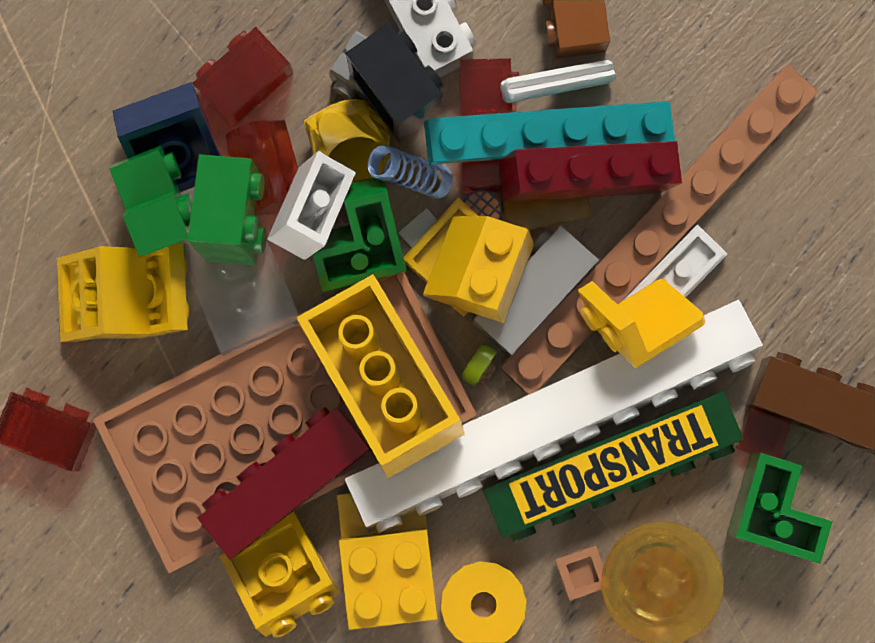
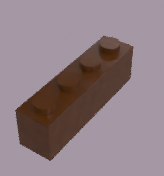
(815, 401)

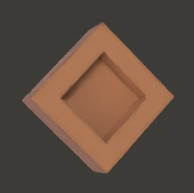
(580, 572)

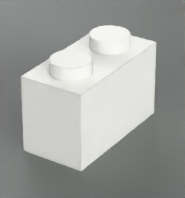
(311, 205)

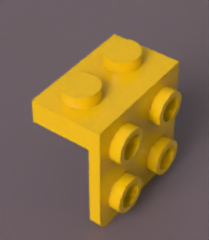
(643, 322)

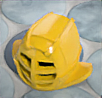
(348, 135)

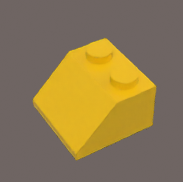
(480, 265)

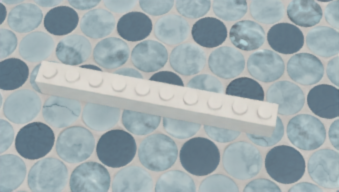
(554, 416)

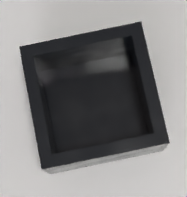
(395, 80)

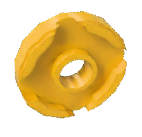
(478, 578)

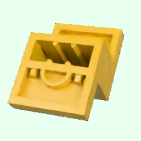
(121, 294)
(385, 573)

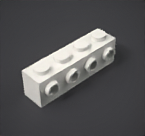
(434, 32)

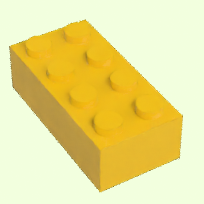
(381, 376)

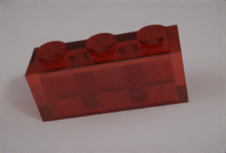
(479, 96)

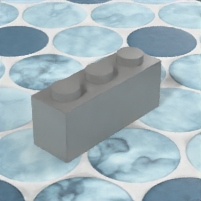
(547, 279)

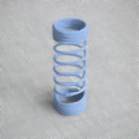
(380, 151)

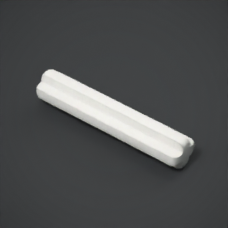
(557, 81)

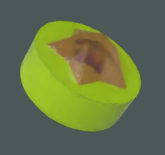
(481, 365)

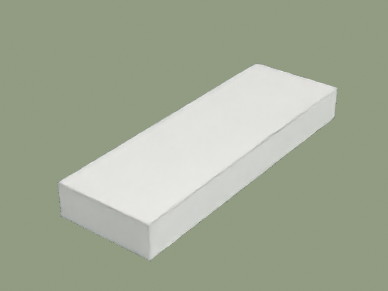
(686, 263)

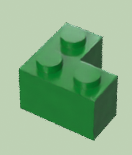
(153, 204)
(224, 208)
(364, 246)
(765, 511)

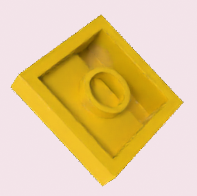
(281, 578)

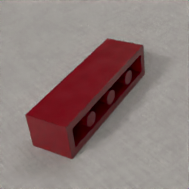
(589, 171)
(282, 483)

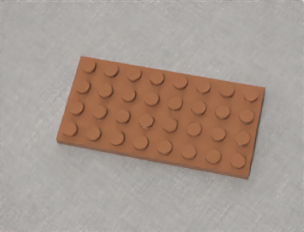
(229, 412)

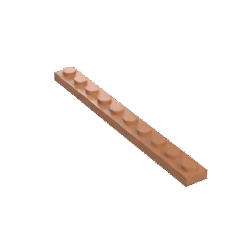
(663, 225)

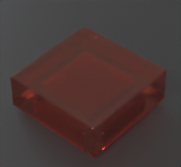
(763, 433)

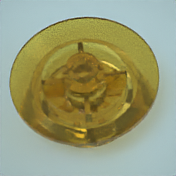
(662, 582)

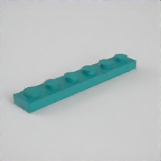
(498, 134)

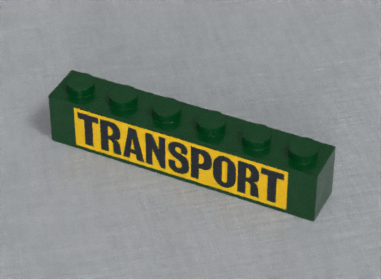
(612, 465)

